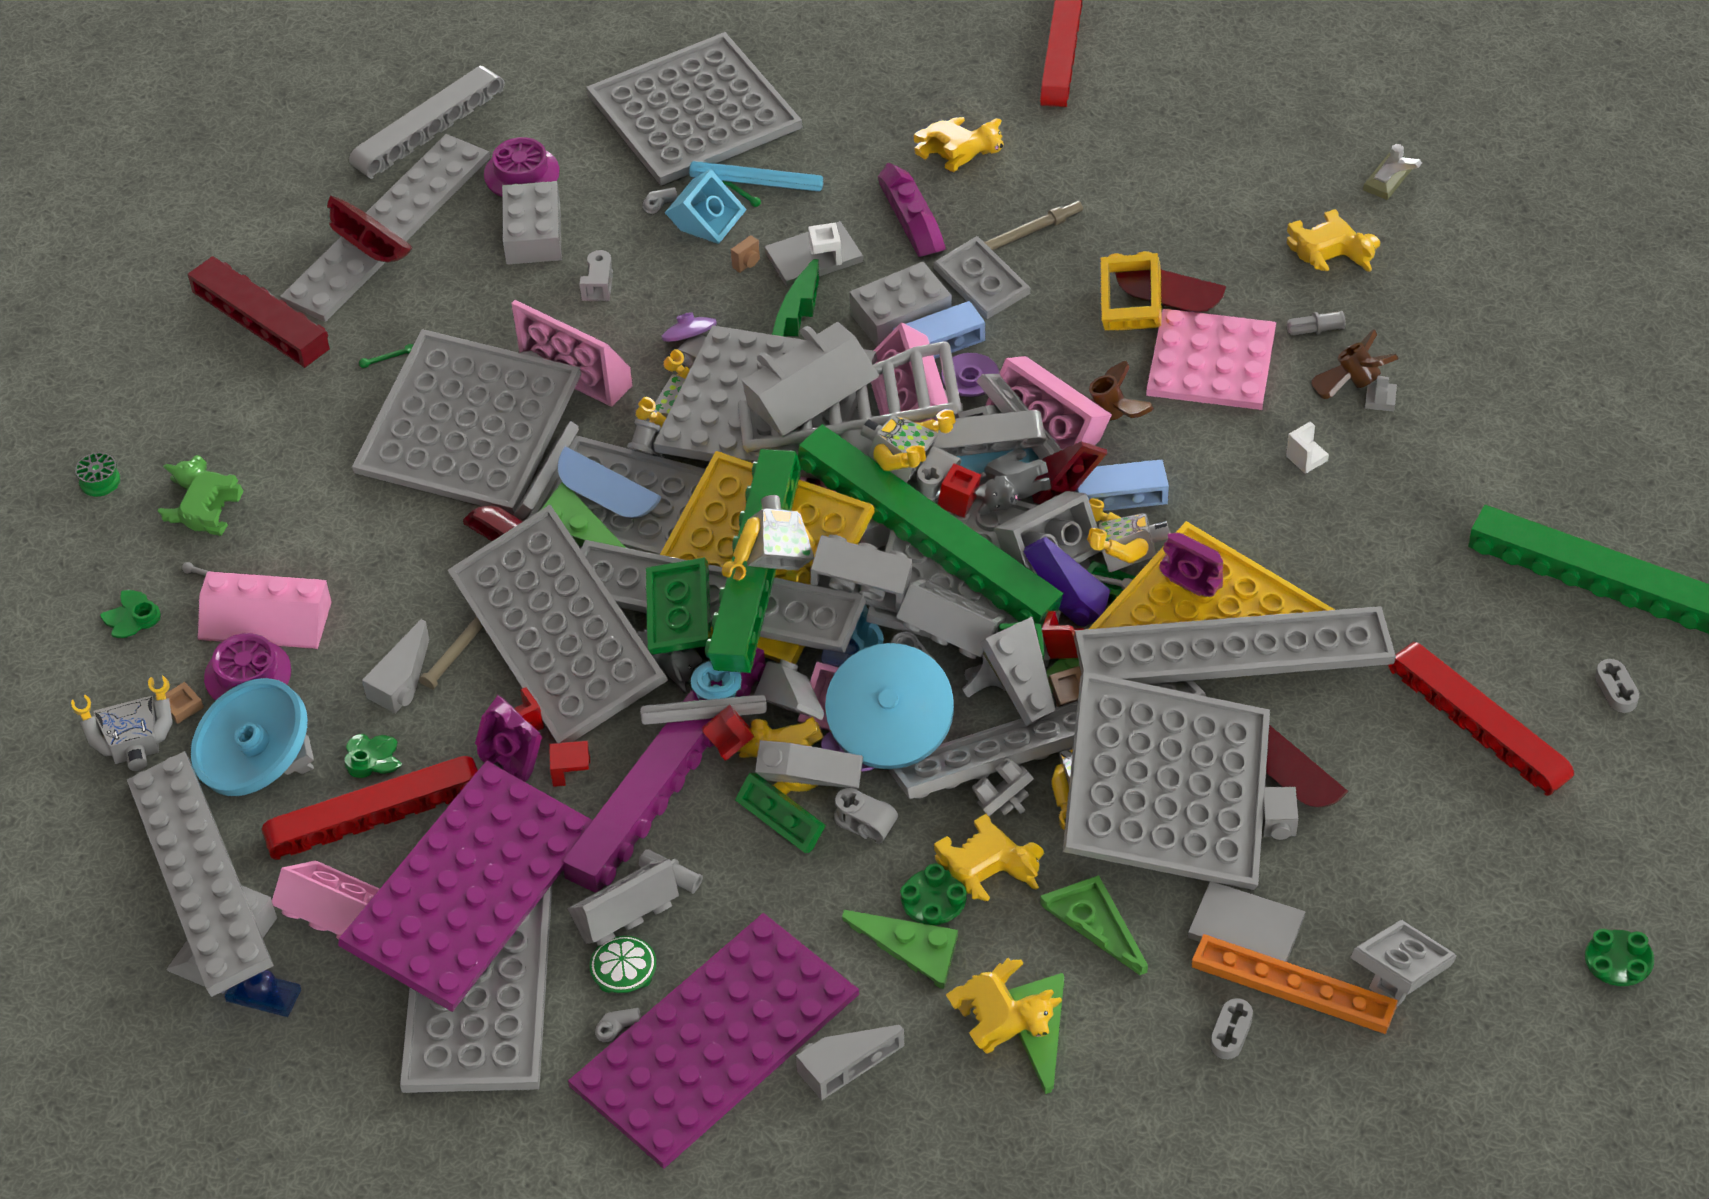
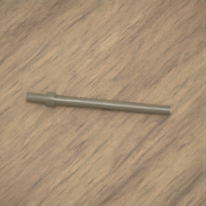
(1055, 216)

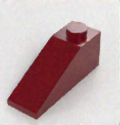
(1069, 469)

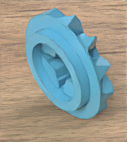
(702, 679)

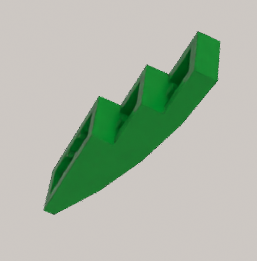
(798, 302)

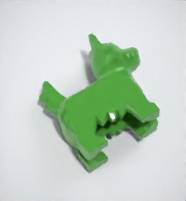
(203, 498)

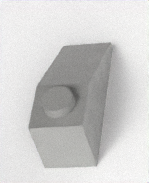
(397, 674)
(789, 689)
(807, 765)
(843, 1057)

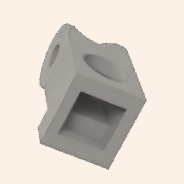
(599, 281)

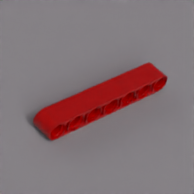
(1060, 53)
(1482, 717)
(367, 807)

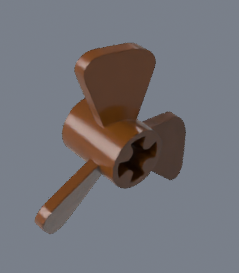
(1355, 365)
(1108, 395)

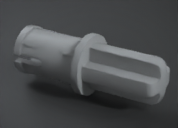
(1316, 323)
(684, 877)

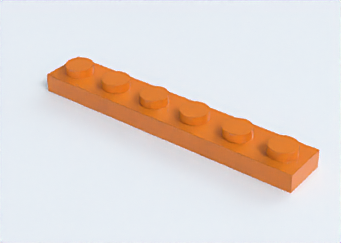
(1294, 983)

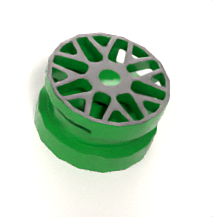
(97, 474)

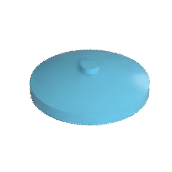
(889, 705)
(249, 737)

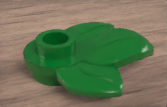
(130, 616)
(371, 755)

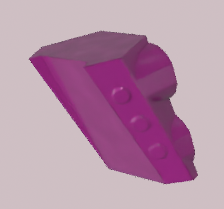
(1192, 565)
(507, 739)

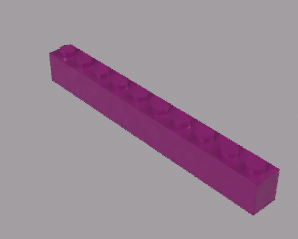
(644, 794)

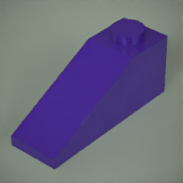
(1083, 594)

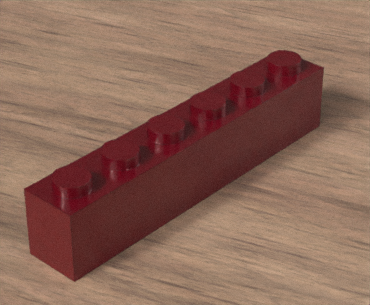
(259, 311)

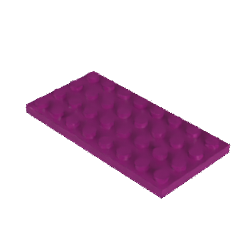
(466, 886)
(713, 1039)

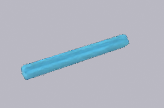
(759, 176)

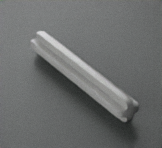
(701, 709)

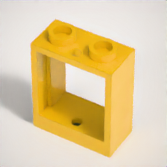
(1131, 317)

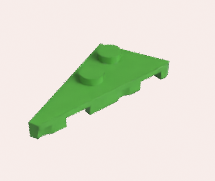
(579, 519)
(1093, 914)
(919, 945)
(1043, 1050)

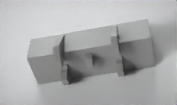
(808, 378)

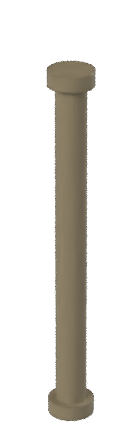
(430, 679)

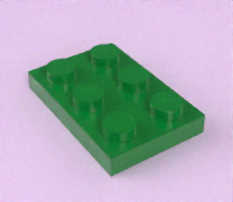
(678, 606)

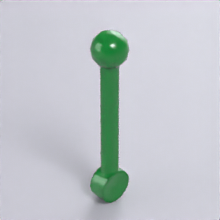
(754, 201)
(364, 362)

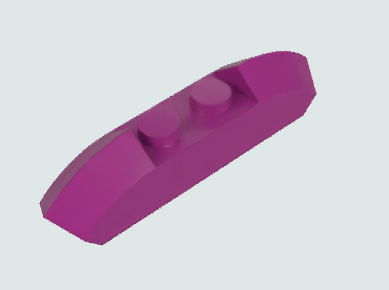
(911, 210)

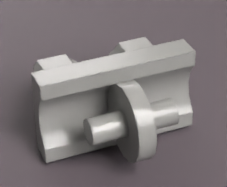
(1007, 793)

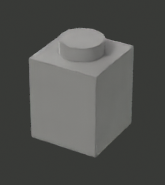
(1280, 812)

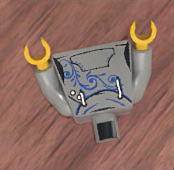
(130, 728)

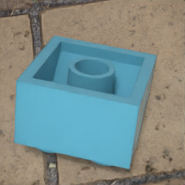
(706, 208)

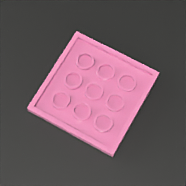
(1211, 359)

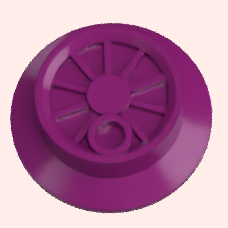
(520, 162)
(245, 659)

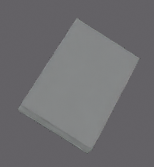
(794, 255)
(981, 277)
(1247, 921)
(1403, 956)

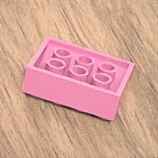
(602, 370)

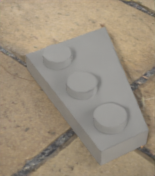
(1021, 669)

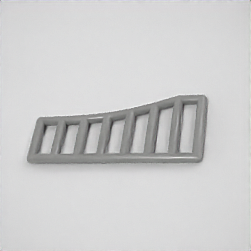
(886, 367)

